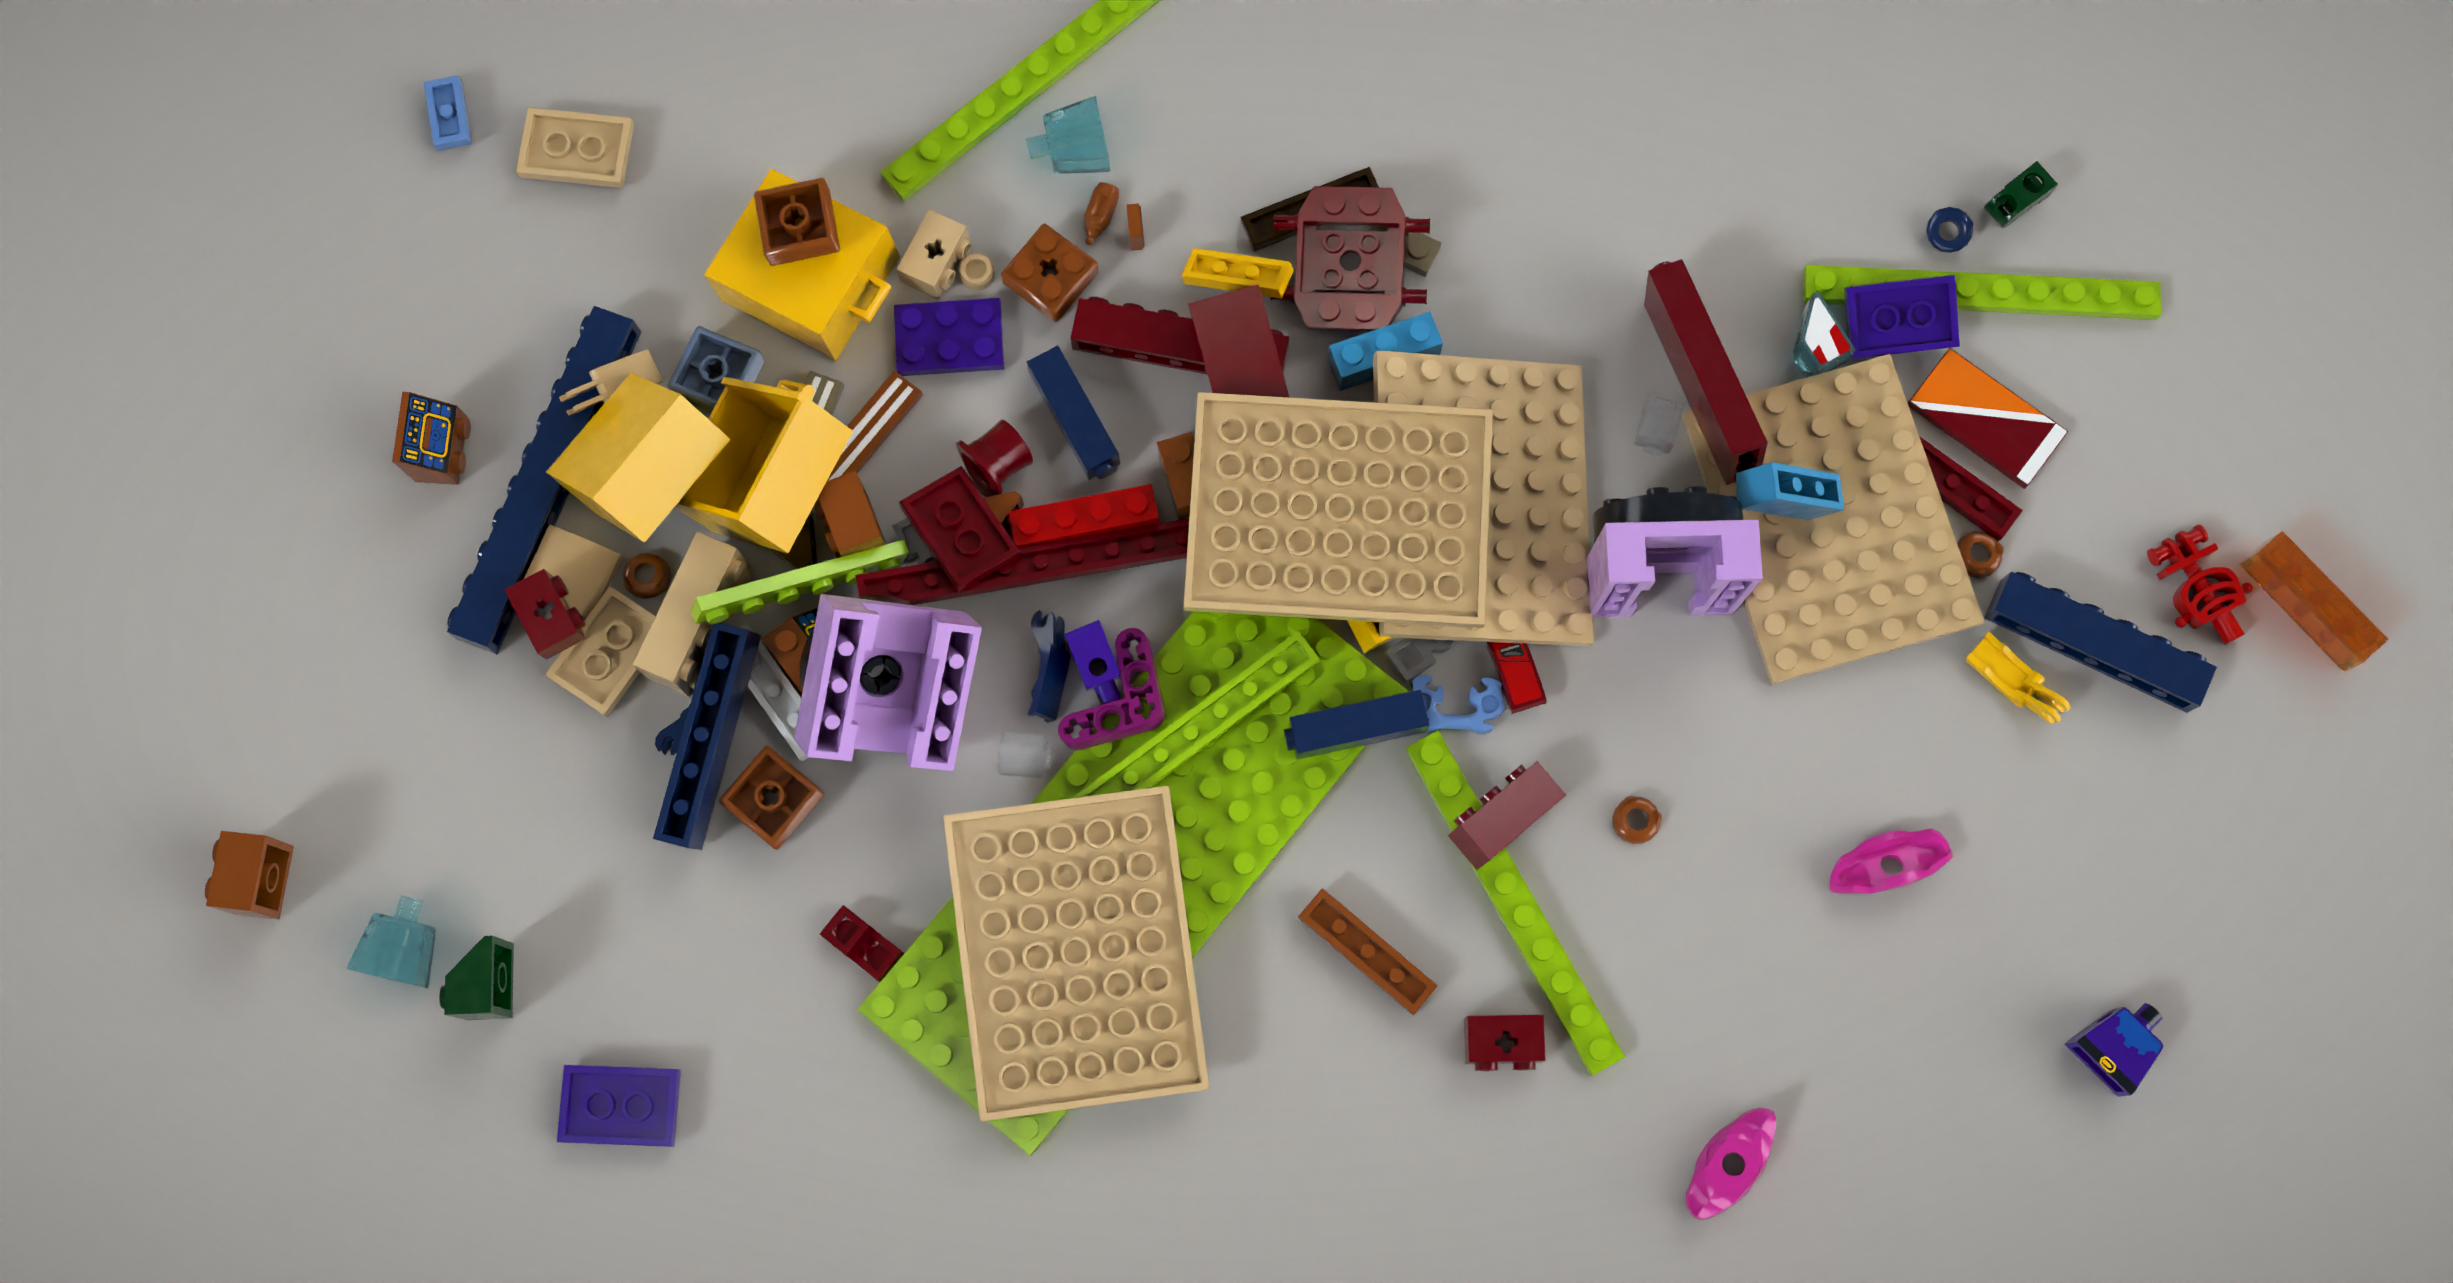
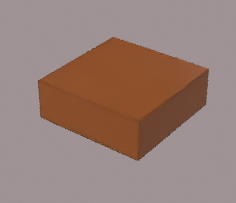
(1135, 226)

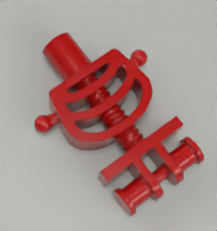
(2220, 616)

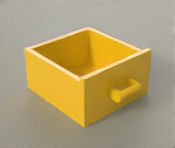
(813, 297)
(638, 456)
(770, 467)

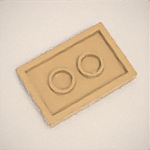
(575, 147)
(602, 664)

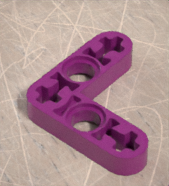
(1128, 708)

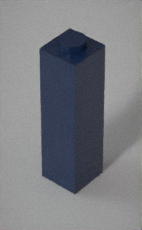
(1074, 413)
(1356, 724)

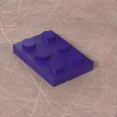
(1902, 316)
(949, 337)
(618, 1105)

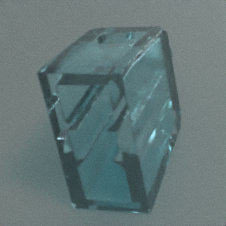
(1073, 139)
(397, 946)

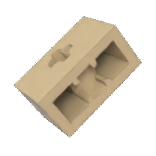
(934, 236)

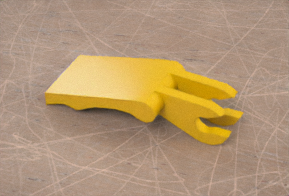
(2015, 679)

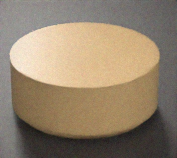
(976, 271)

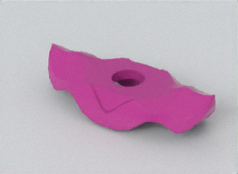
(1918, 852)
(1711, 1187)

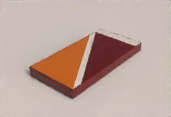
(1987, 418)

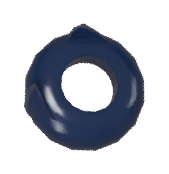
(1953, 215)

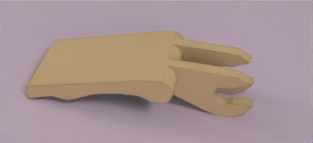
(610, 376)

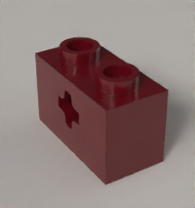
(529, 601)
(1524, 1030)

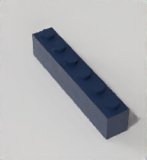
(2101, 641)
(707, 736)

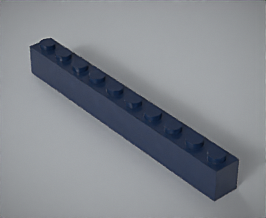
(533, 494)

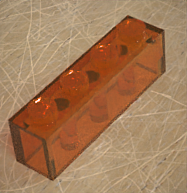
(2313, 602)

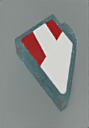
(1820, 339)

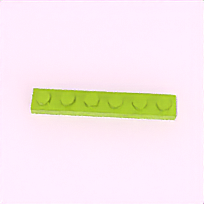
(789, 585)

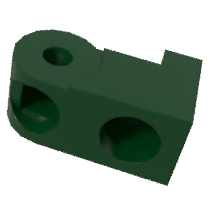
(2021, 195)

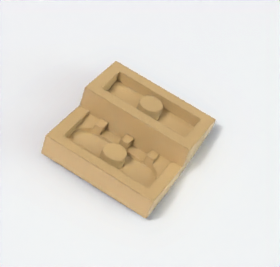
(581, 565)

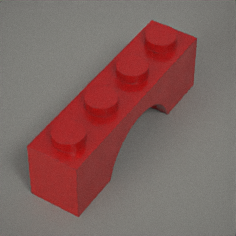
(1084, 516)

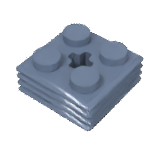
(707, 353)

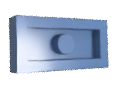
(447, 113)

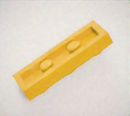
(1236, 272)

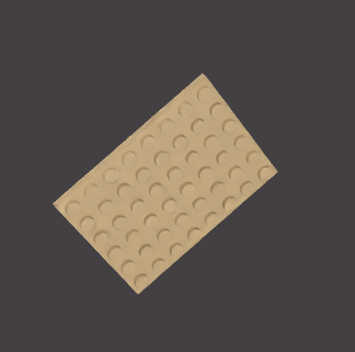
(1536, 491)
(1339, 510)
(1860, 576)
(1075, 953)

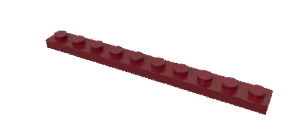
(1039, 564)

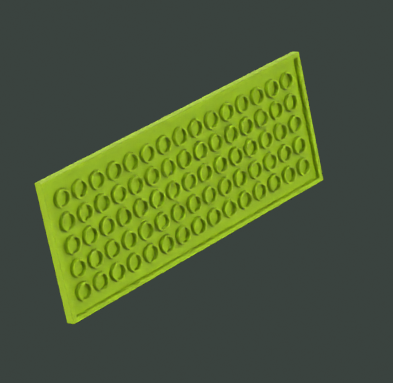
(1229, 808)

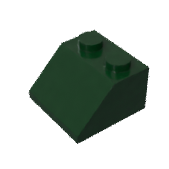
(481, 982)

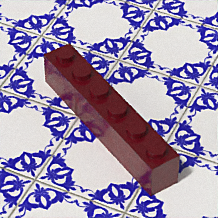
(1144, 335)

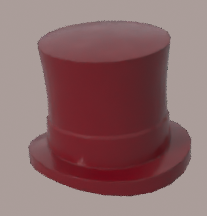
(994, 457)

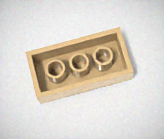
(674, 642)

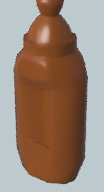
(1100, 210)

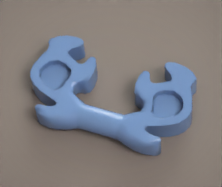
(1488, 706)

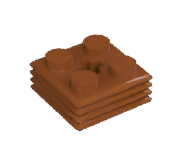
(777, 214)
(1051, 293)
(771, 773)

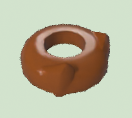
(1973, 567)
(656, 585)
(1631, 835)

